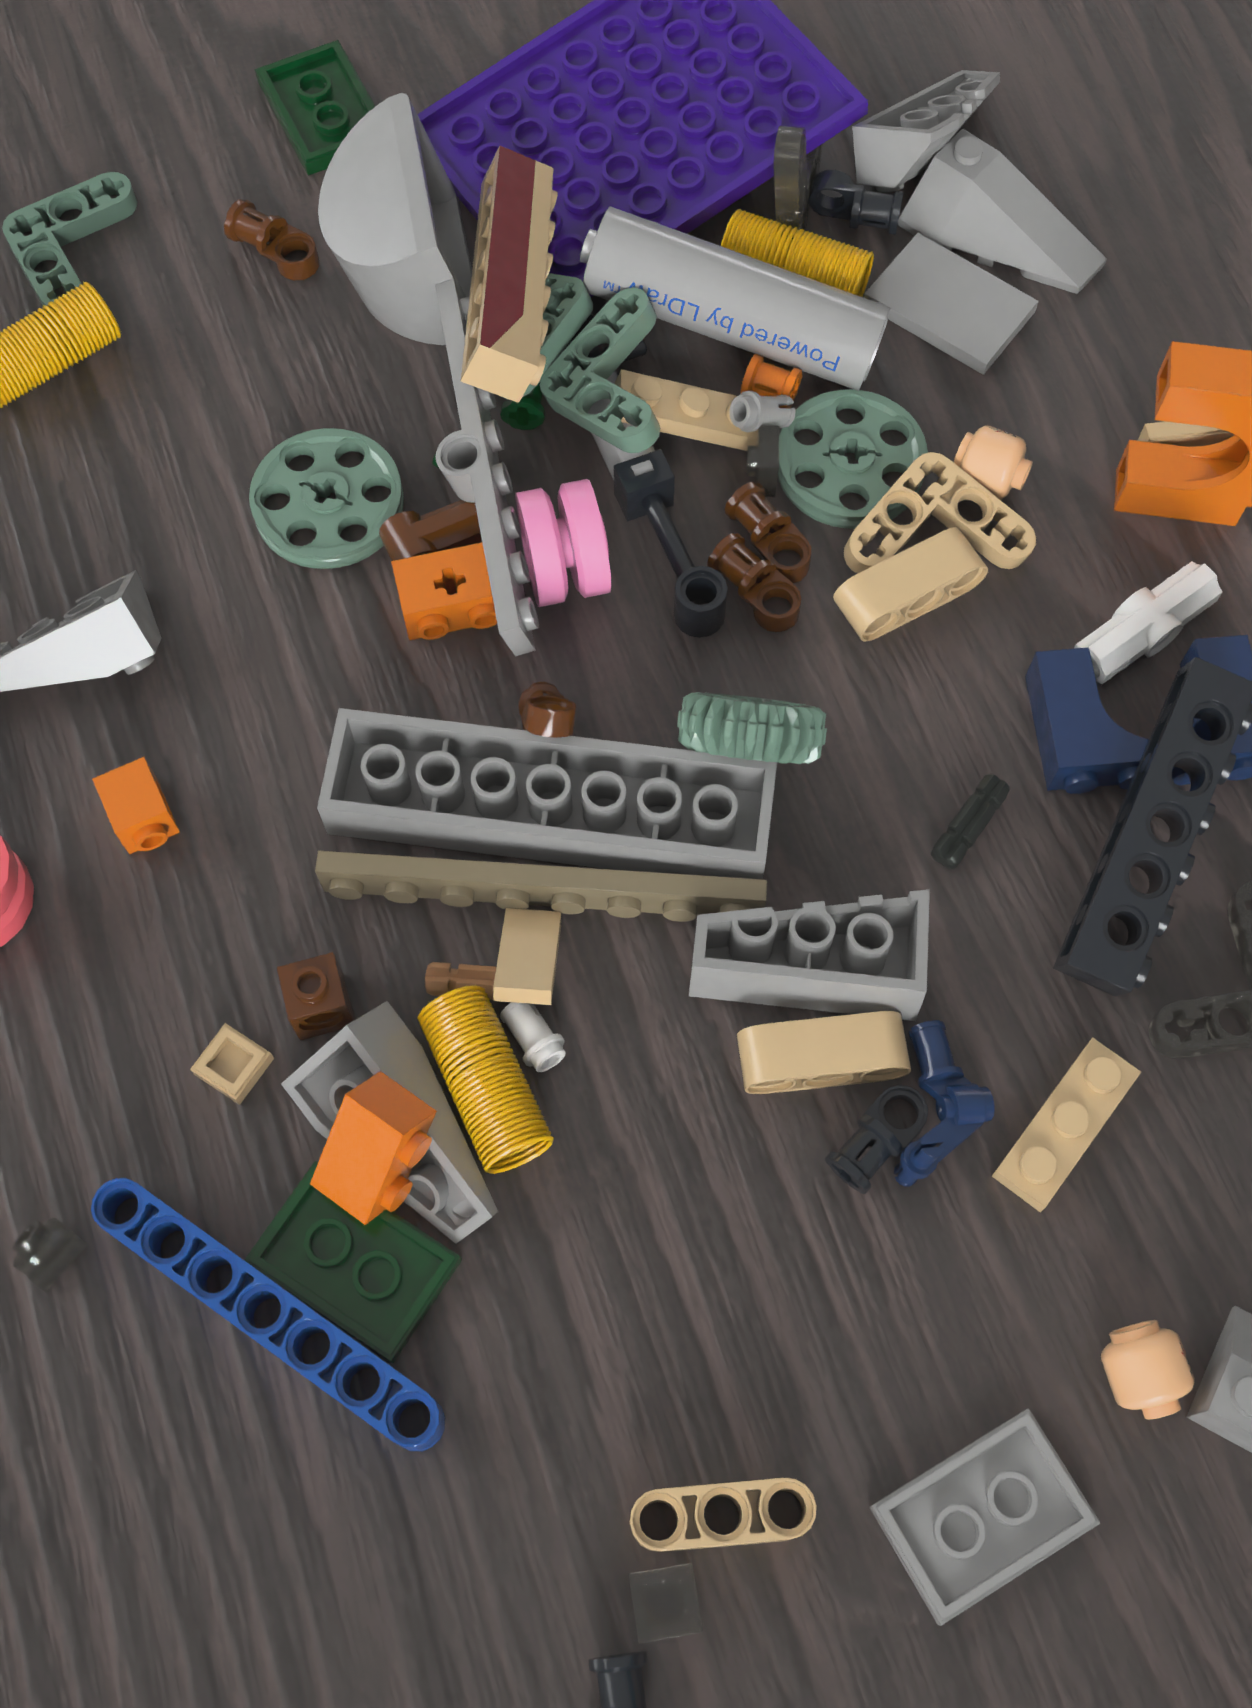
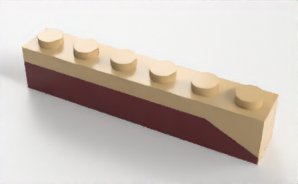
(510, 276)

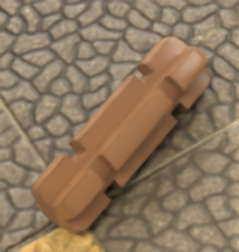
(442, 978)

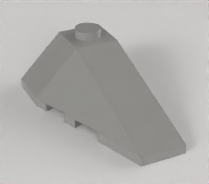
(991, 210)

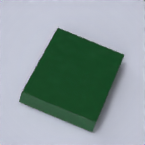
(315, 101)
(359, 1276)

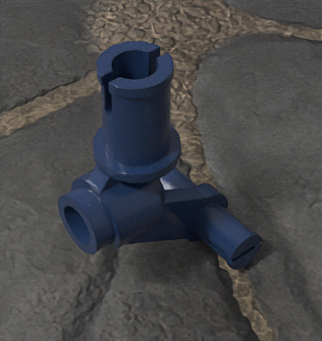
(959, 1104)

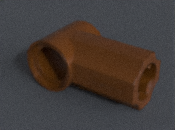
(442, 529)

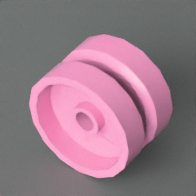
(571, 542)

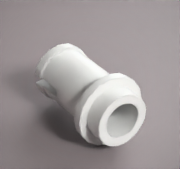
(534, 1036)

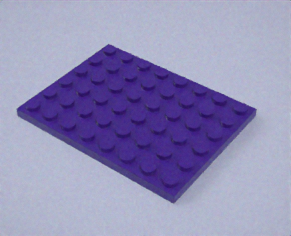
(644, 111)

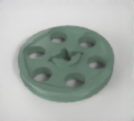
(829, 459)
(321, 479)

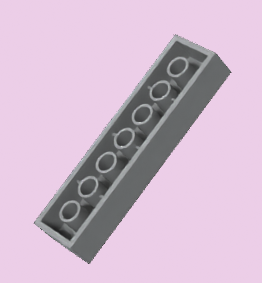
(546, 796)

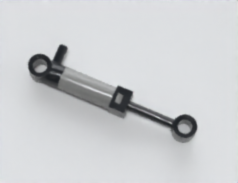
(647, 488)

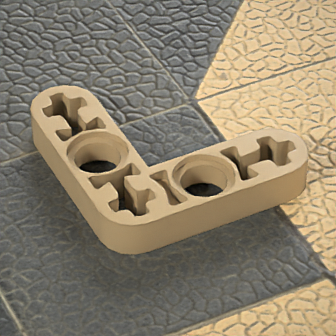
(942, 502)

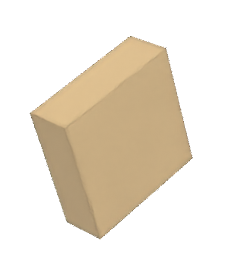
(232, 1063)

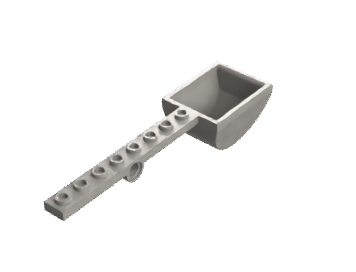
(407, 255)

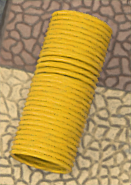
(806, 255)
(28, 345)
(493, 1089)

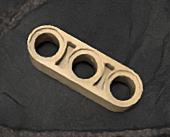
(910, 584)
(823, 1052)
(752, 1503)

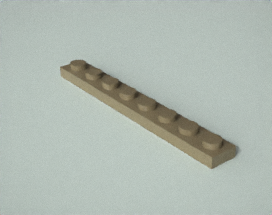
(520, 885)

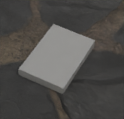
(951, 303)
(984, 1516)

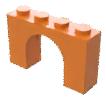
(1199, 482)

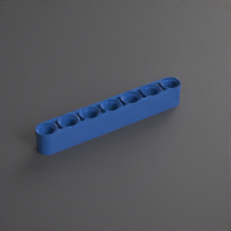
(249, 1289)

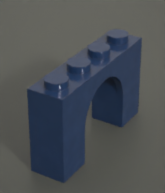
(1082, 742)

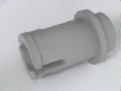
(751, 411)

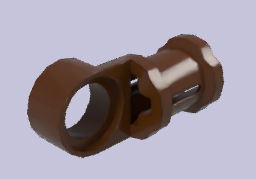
(282, 238)
(769, 529)
(756, 582)
(546, 714)

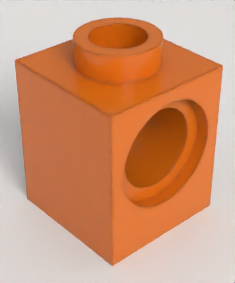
(136, 806)

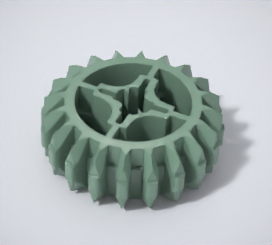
(751, 728)

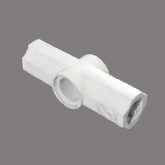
(1150, 620)

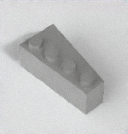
(818, 956)

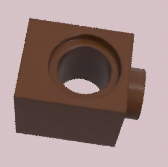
(315, 996)

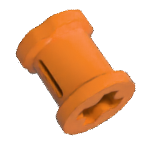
(770, 379)

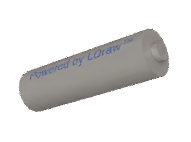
(736, 298)

